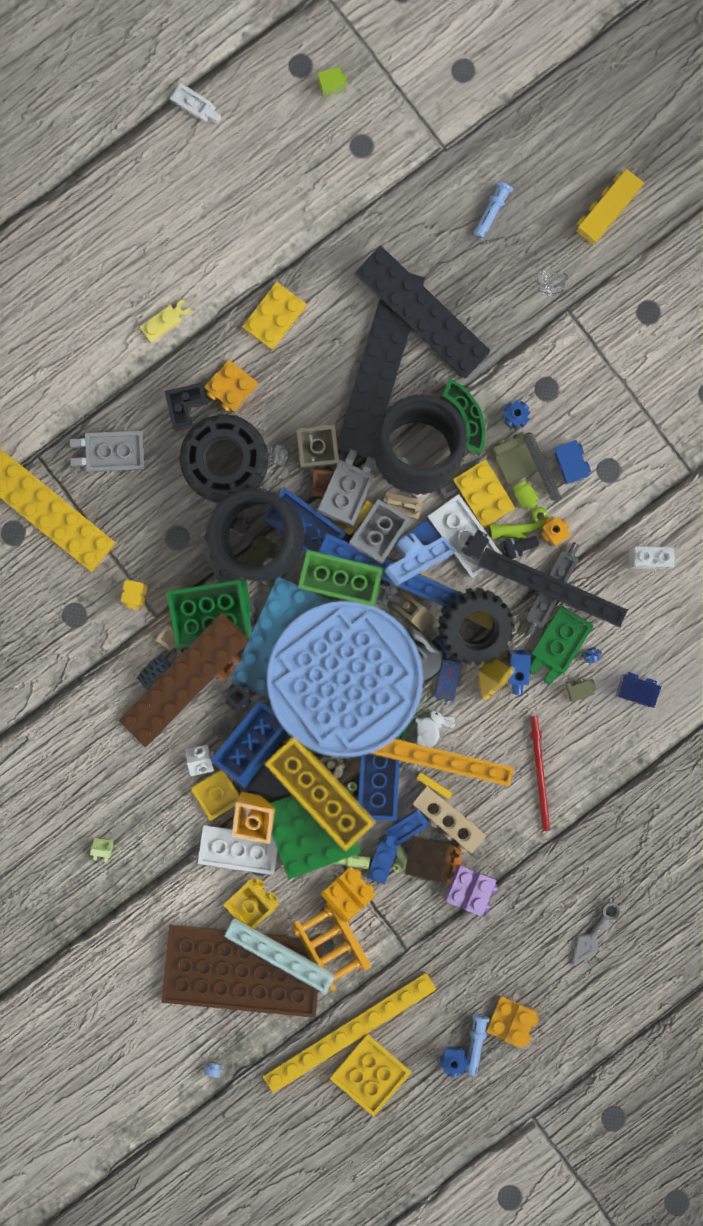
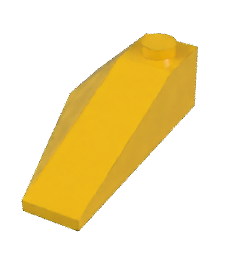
(492, 677)

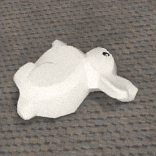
(429, 728)

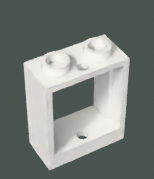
(655, 557)

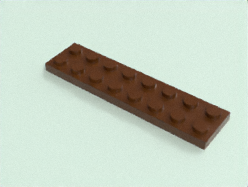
(184, 680)

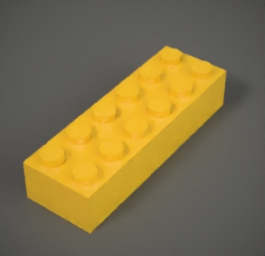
(320, 793)

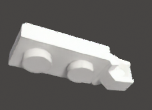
(195, 104)

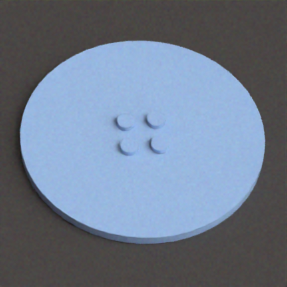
(344, 679)

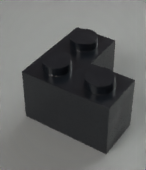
(181, 401)

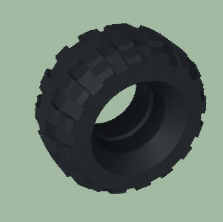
(223, 428)

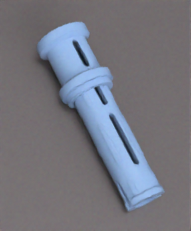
(496, 202)
(477, 1036)

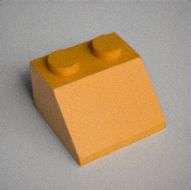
(253, 818)

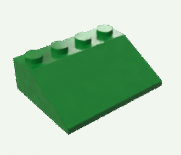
(199, 606)

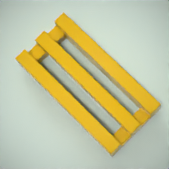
(434, 785)

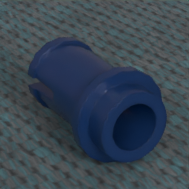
(439, 644)

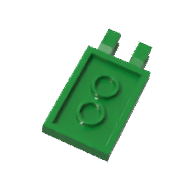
(559, 643)

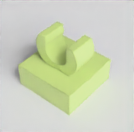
(101, 848)

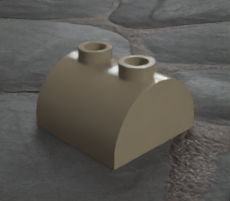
(317, 447)

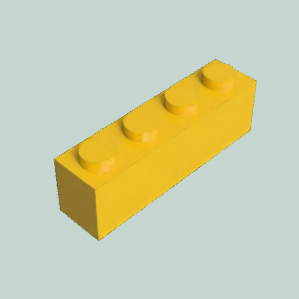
(609, 207)

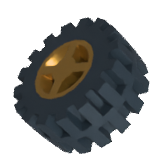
(153, 671)

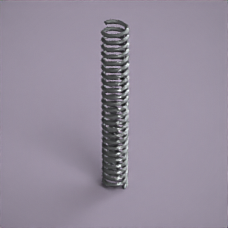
(538, 461)

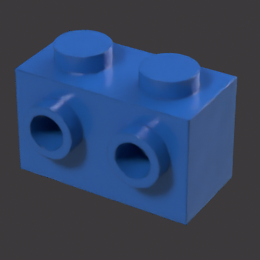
(571, 462)

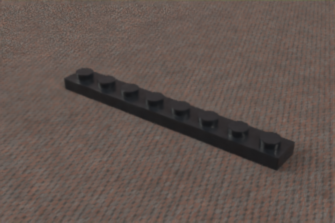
(552, 587)

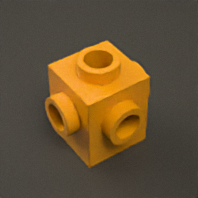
(562, 530)

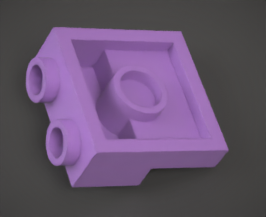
(471, 890)

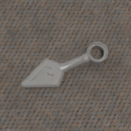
(587, 944)

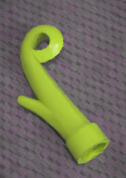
(517, 530)

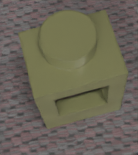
(580, 689)

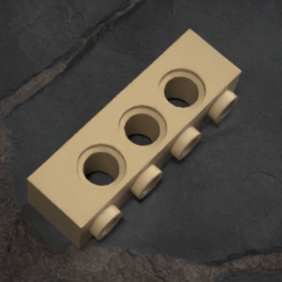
(475, 835)

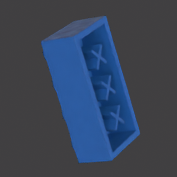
(313, 522)
(250, 744)

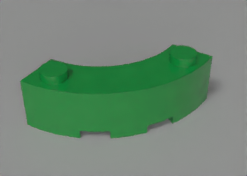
(471, 413)

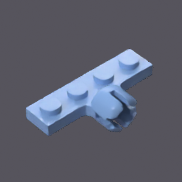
(417, 557)

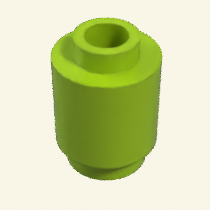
(526, 495)

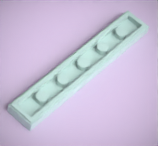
(279, 955)

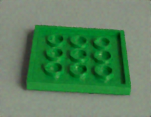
(303, 841)

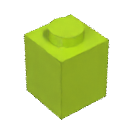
(332, 81)

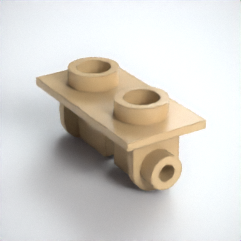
(408, 506)

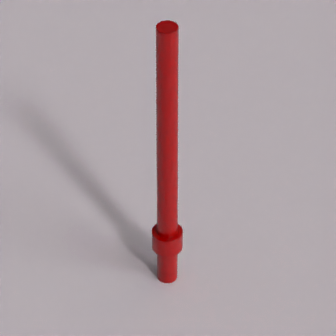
(536, 735)

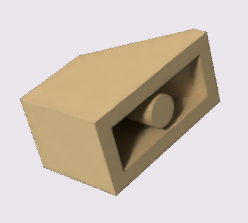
(413, 611)

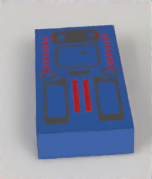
(448, 680)

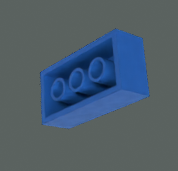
(379, 786)

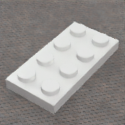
(456, 524)
(226, 851)

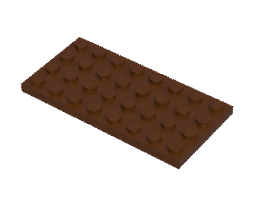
(221, 974)

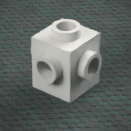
(199, 760)

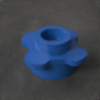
(591, 655)

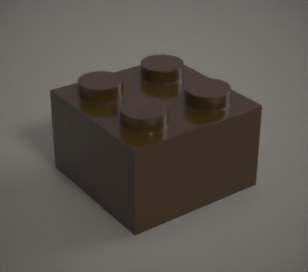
(429, 859)

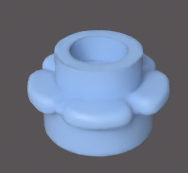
(213, 1070)

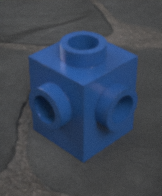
(513, 421)
(453, 1054)

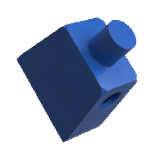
(520, 662)

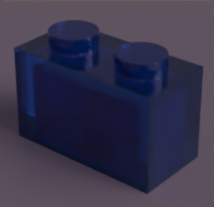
(638, 690)

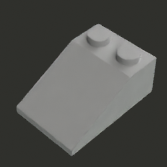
(380, 531)

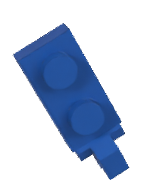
(407, 827)
(383, 859)

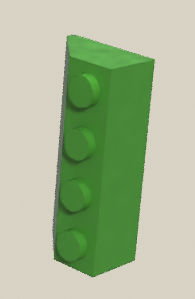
(340, 578)

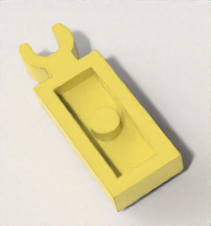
(164, 321)

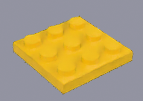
(370, 1074)

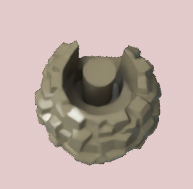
(333, 764)

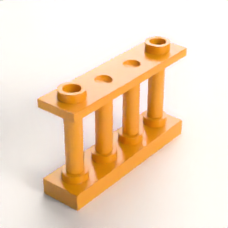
(340, 927)

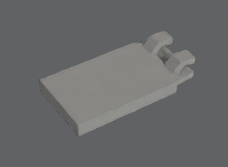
(110, 451)
(347, 490)

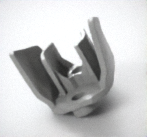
(429, 655)

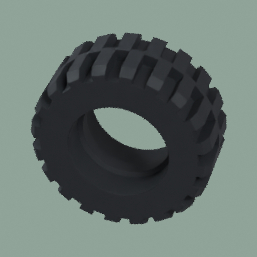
(489, 646)

